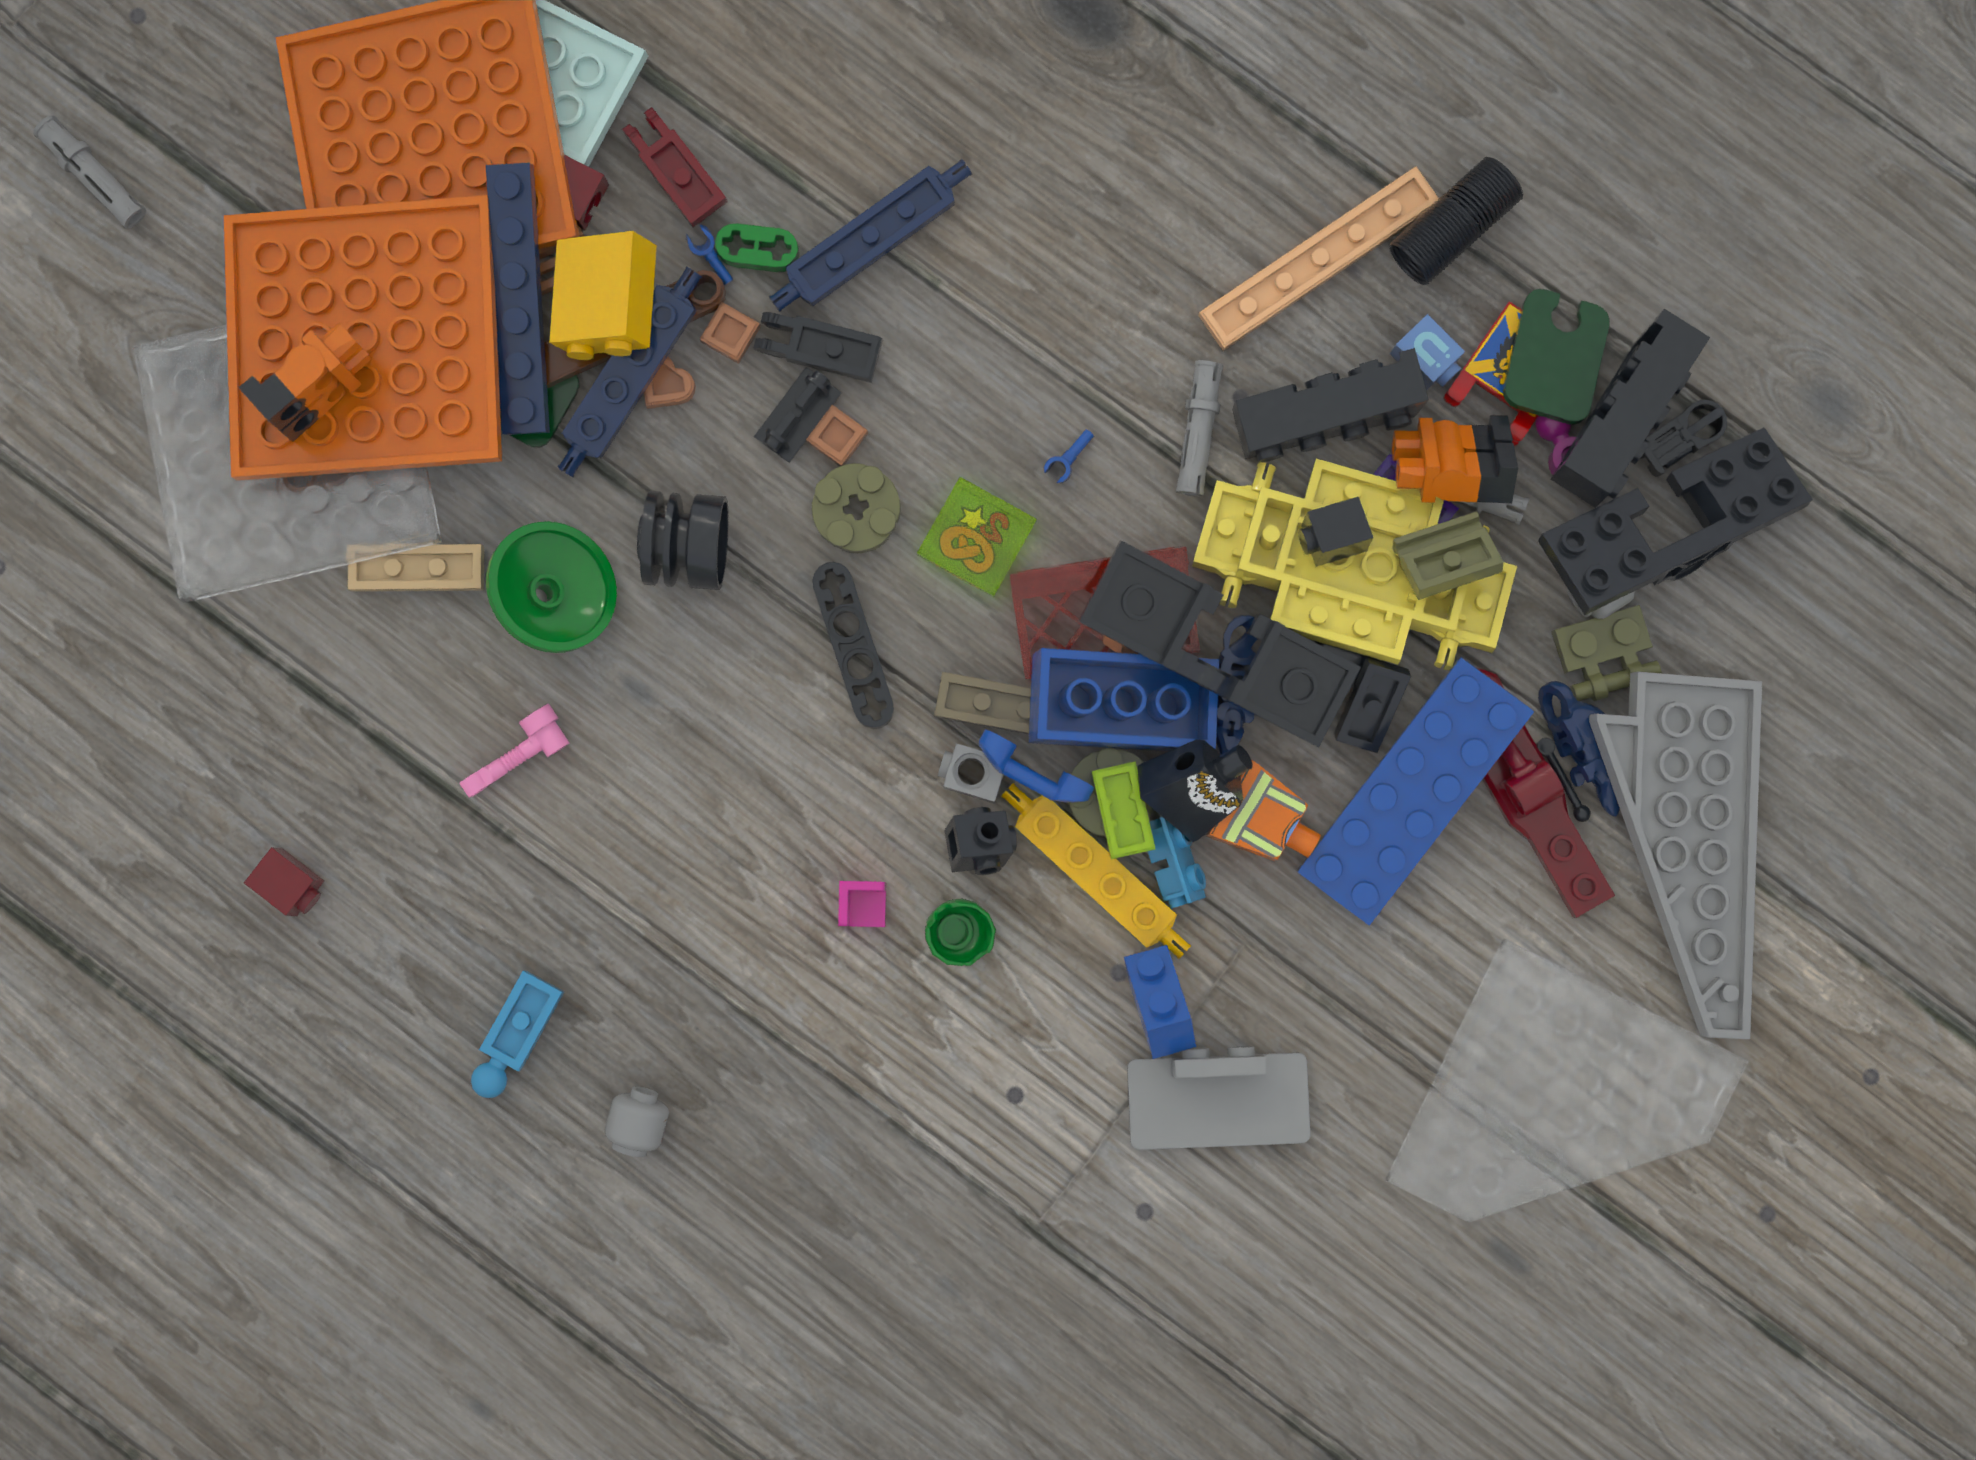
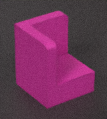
(862, 904)

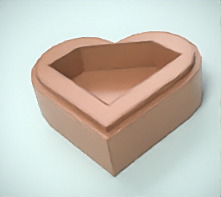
(669, 386)

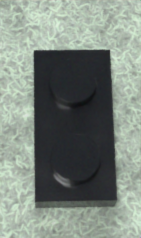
(1372, 704)

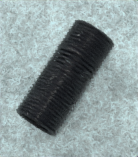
(1452, 226)

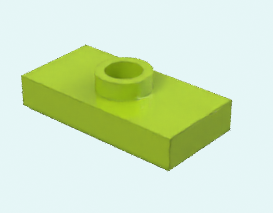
(1123, 810)

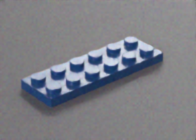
(1415, 790)

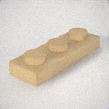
(422, 569)

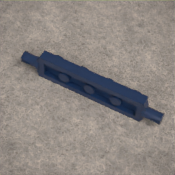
(870, 235)
(627, 377)

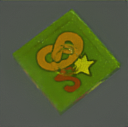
(976, 537)

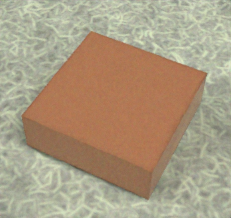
(730, 332)
(837, 436)

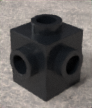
(980, 841)

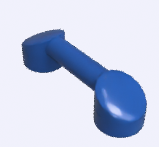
(999, 753)

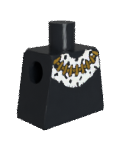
(1194, 785)

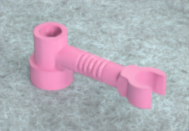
(542, 735)

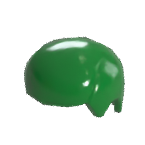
(959, 932)

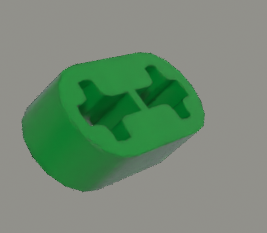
(758, 237)

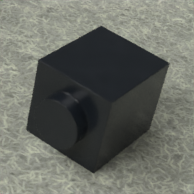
(1335, 532)

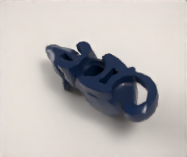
(1234, 660)
(1575, 738)

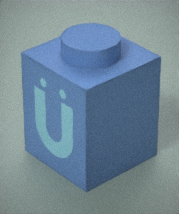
(1434, 350)

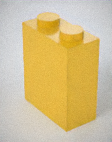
(603, 294)

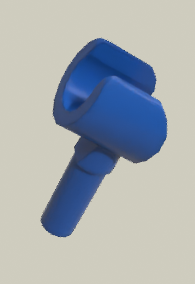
(710, 255)
(1070, 455)

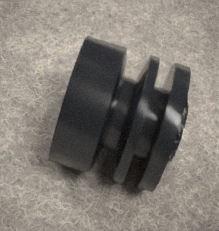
(684, 540)

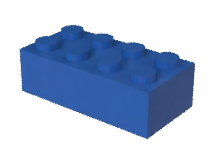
(1116, 702)

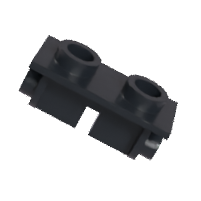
(797, 414)

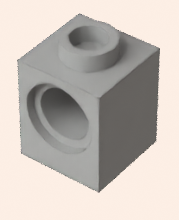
(985, 790)

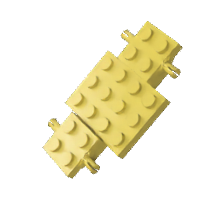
(1353, 601)

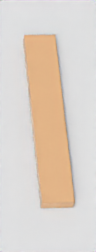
(1318, 259)

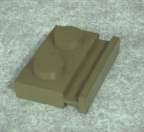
(1447, 555)

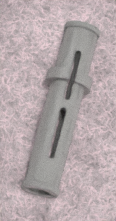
(77, 158)
(1200, 420)

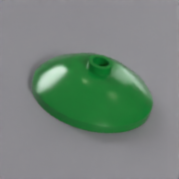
(569, 571)

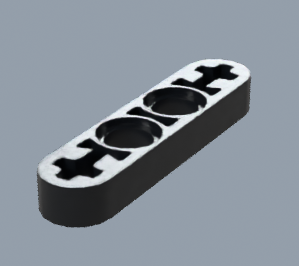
(850, 646)

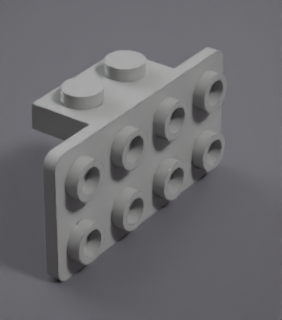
(1218, 1099)

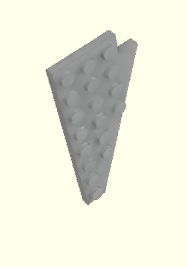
(1690, 805)

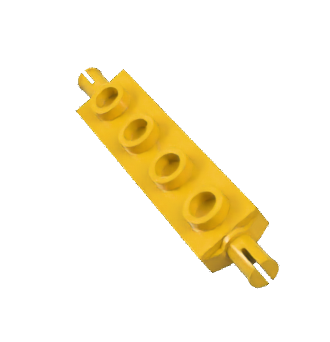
(1095, 871)

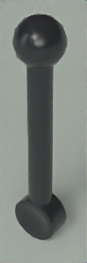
(1547, 747)

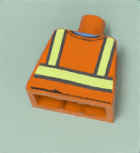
(1266, 819)

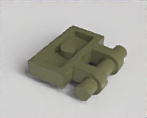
(1602, 640)

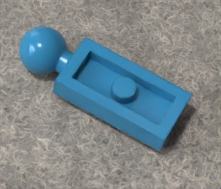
(515, 1032)

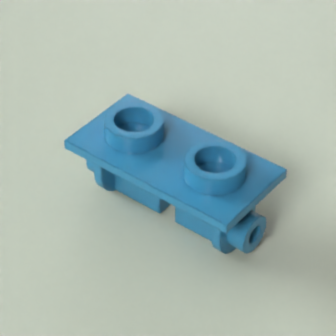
(1183, 879)

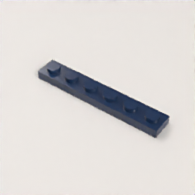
(518, 299)

